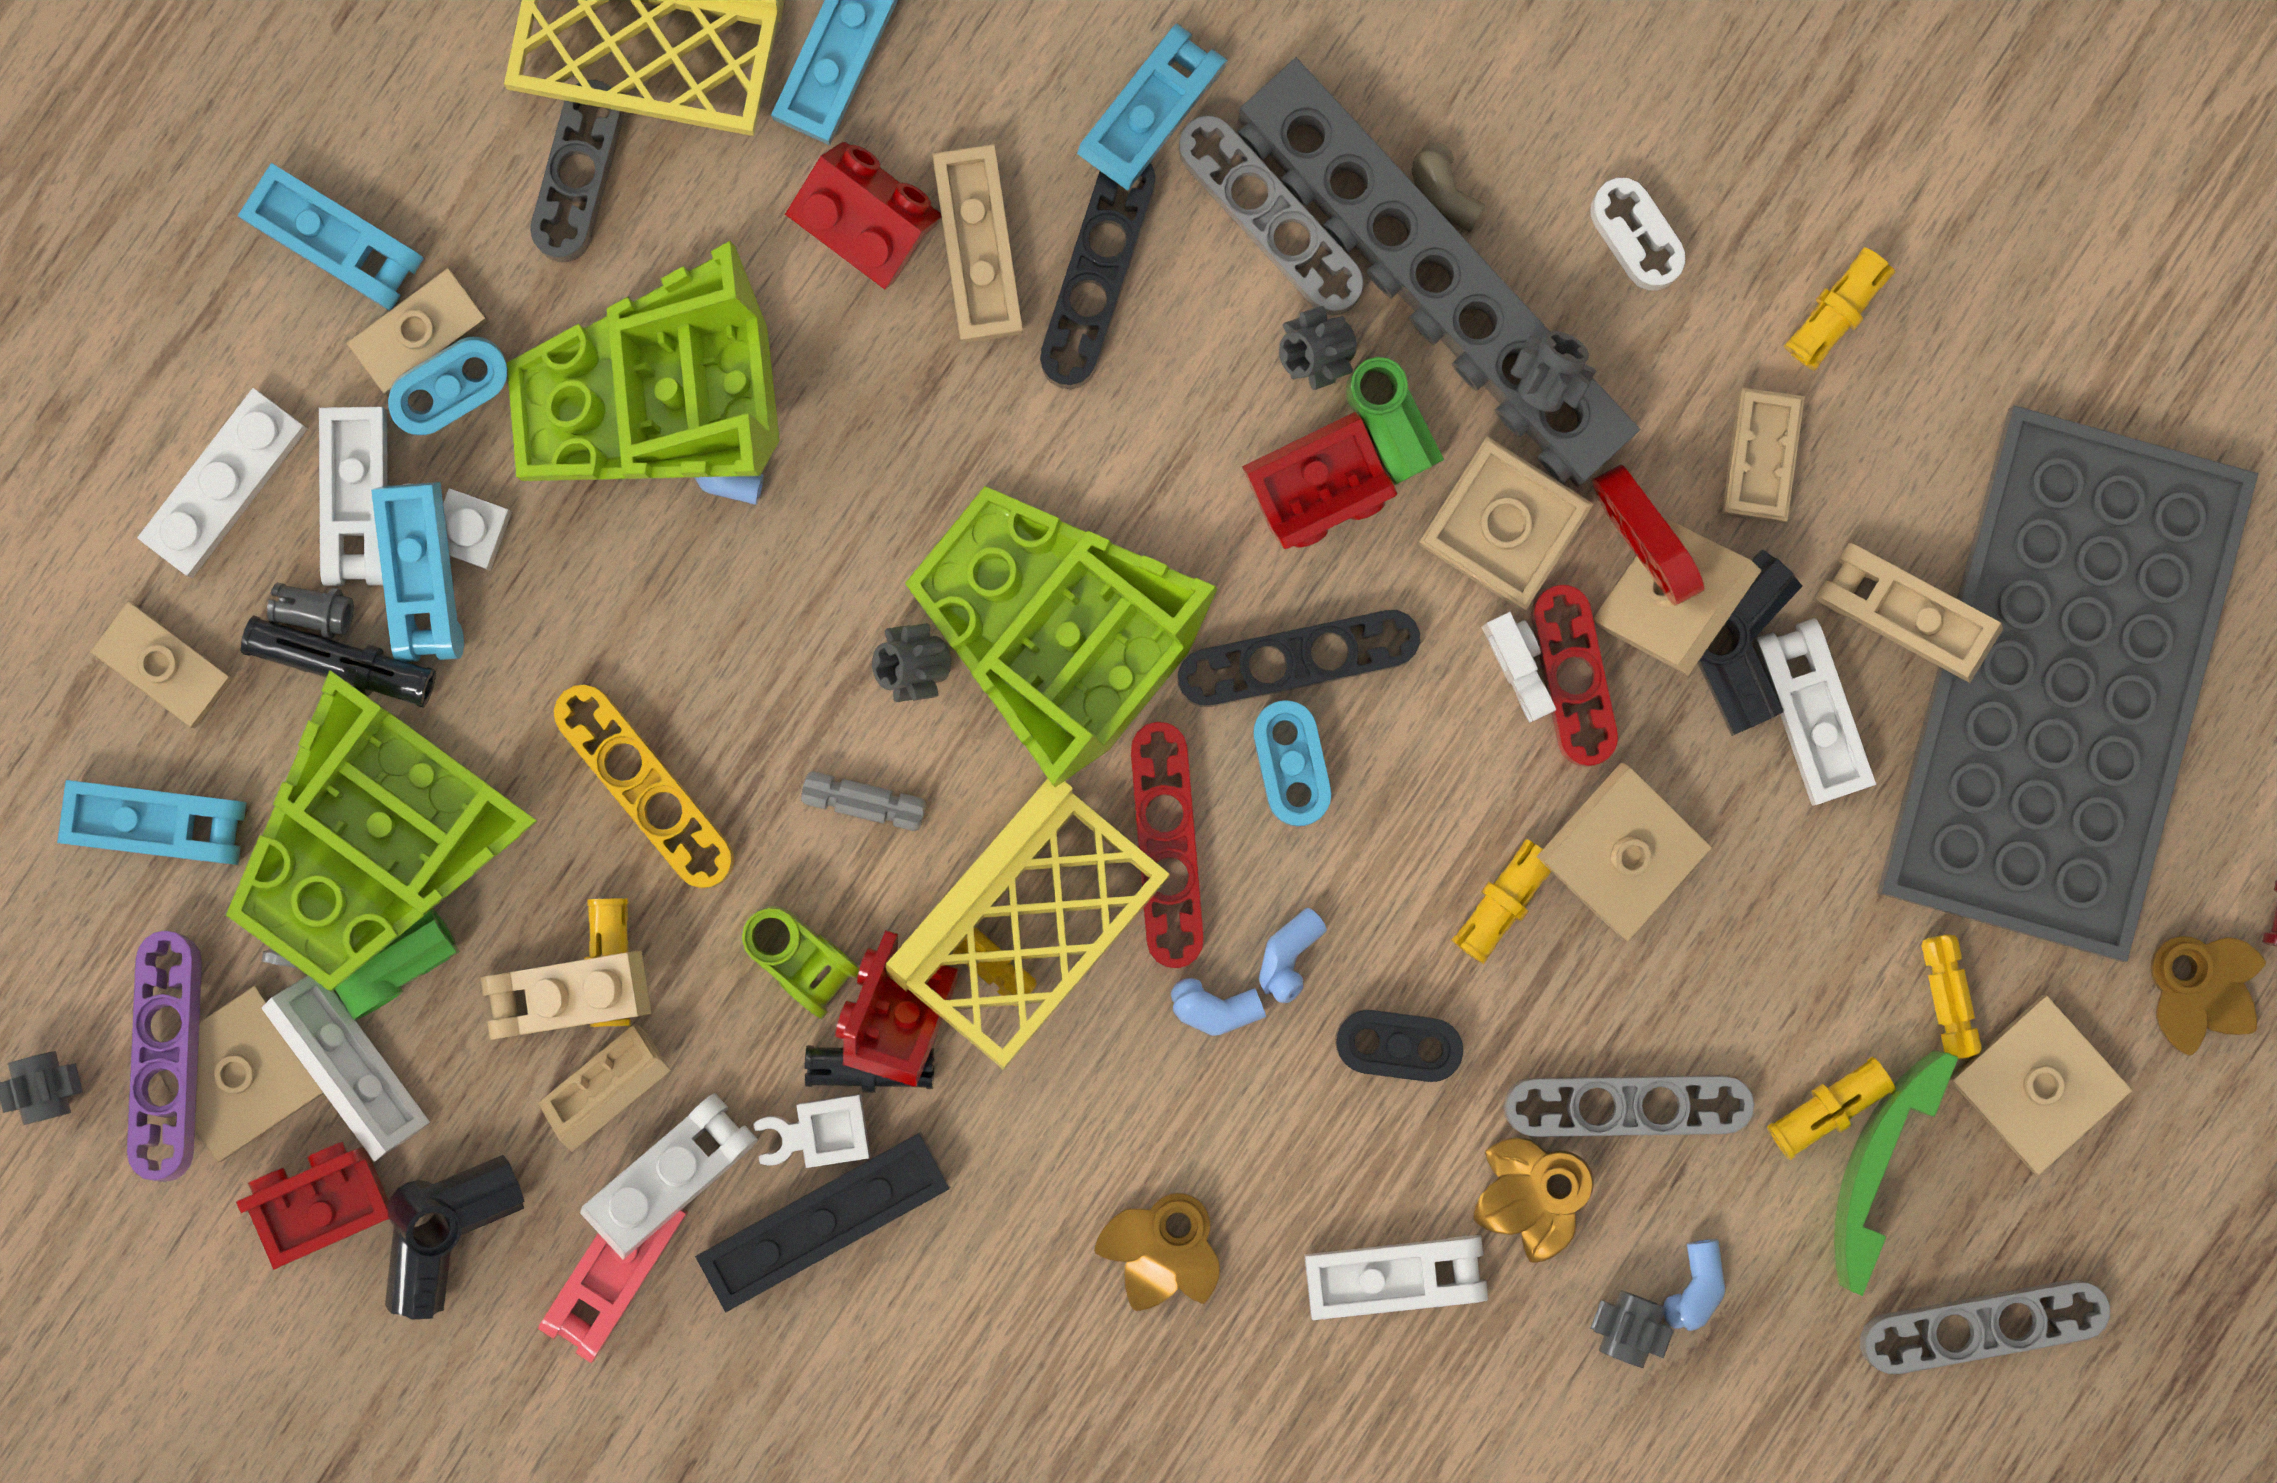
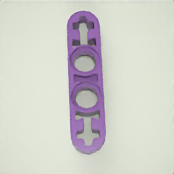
(152, 1056)

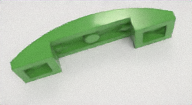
(1856, 1245)

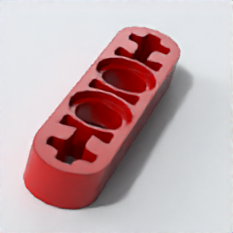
(1173, 844)

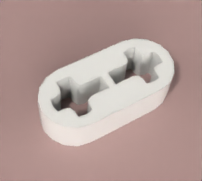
(1649, 224)

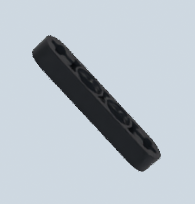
(1103, 271)
(1296, 650)

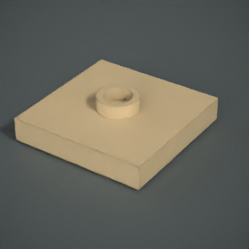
(1505, 524)
(1681, 633)
(1624, 852)
(244, 1076)
(2040, 1084)

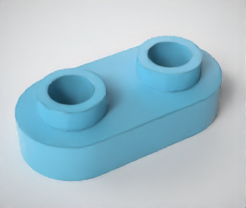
(450, 388)
(1292, 763)

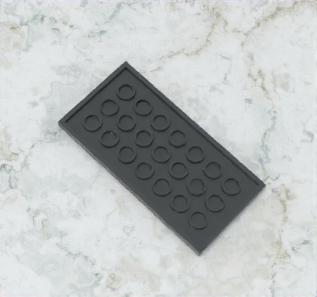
(2061, 757)

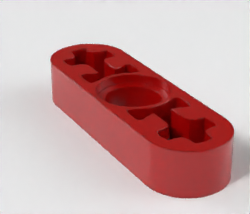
(1648, 535)
(1551, 633)

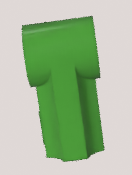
(1396, 426)
(402, 961)

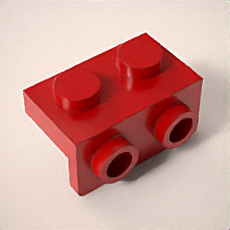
(863, 212)
(1319, 482)
(889, 1027)
(315, 1206)

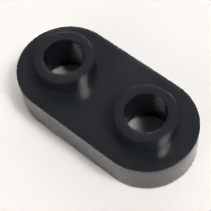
(1398, 1045)

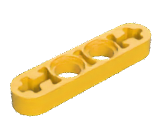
(649, 782)

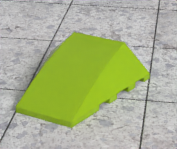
(653, 386)
(1057, 625)
(365, 838)

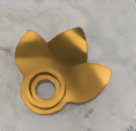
(2210, 995)
(1525, 1201)
(1157, 1259)

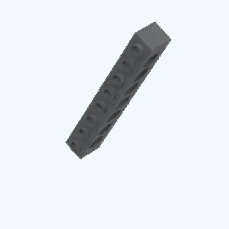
(1300, 99)

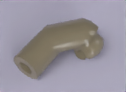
(1435, 180)

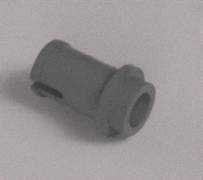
(311, 609)

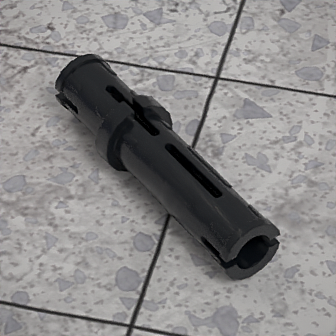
(364, 669)

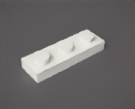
(222, 483)
(346, 1066)

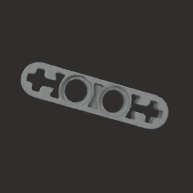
(1264, 221)
(1628, 1100)
(1985, 1334)

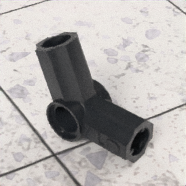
(1738, 676)
(423, 1252)

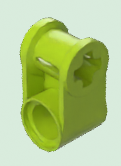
(801, 961)

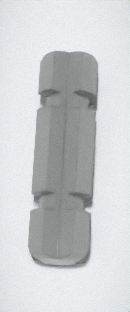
(863, 801)

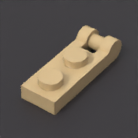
(1911, 613)
(568, 994)

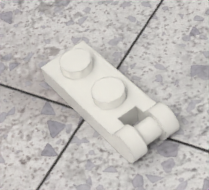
(349, 468)
(1815, 714)
(666, 1177)
(1393, 1278)

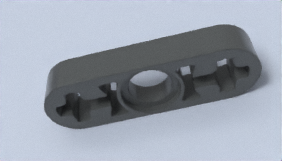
(551, 211)

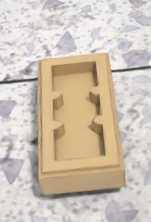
(417, 329)
(1763, 455)
(161, 664)
(604, 1087)

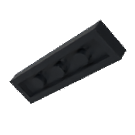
(823, 1222)

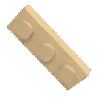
(977, 243)

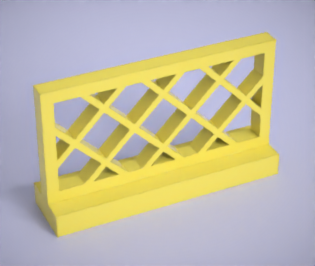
(760, 12)
(986, 883)

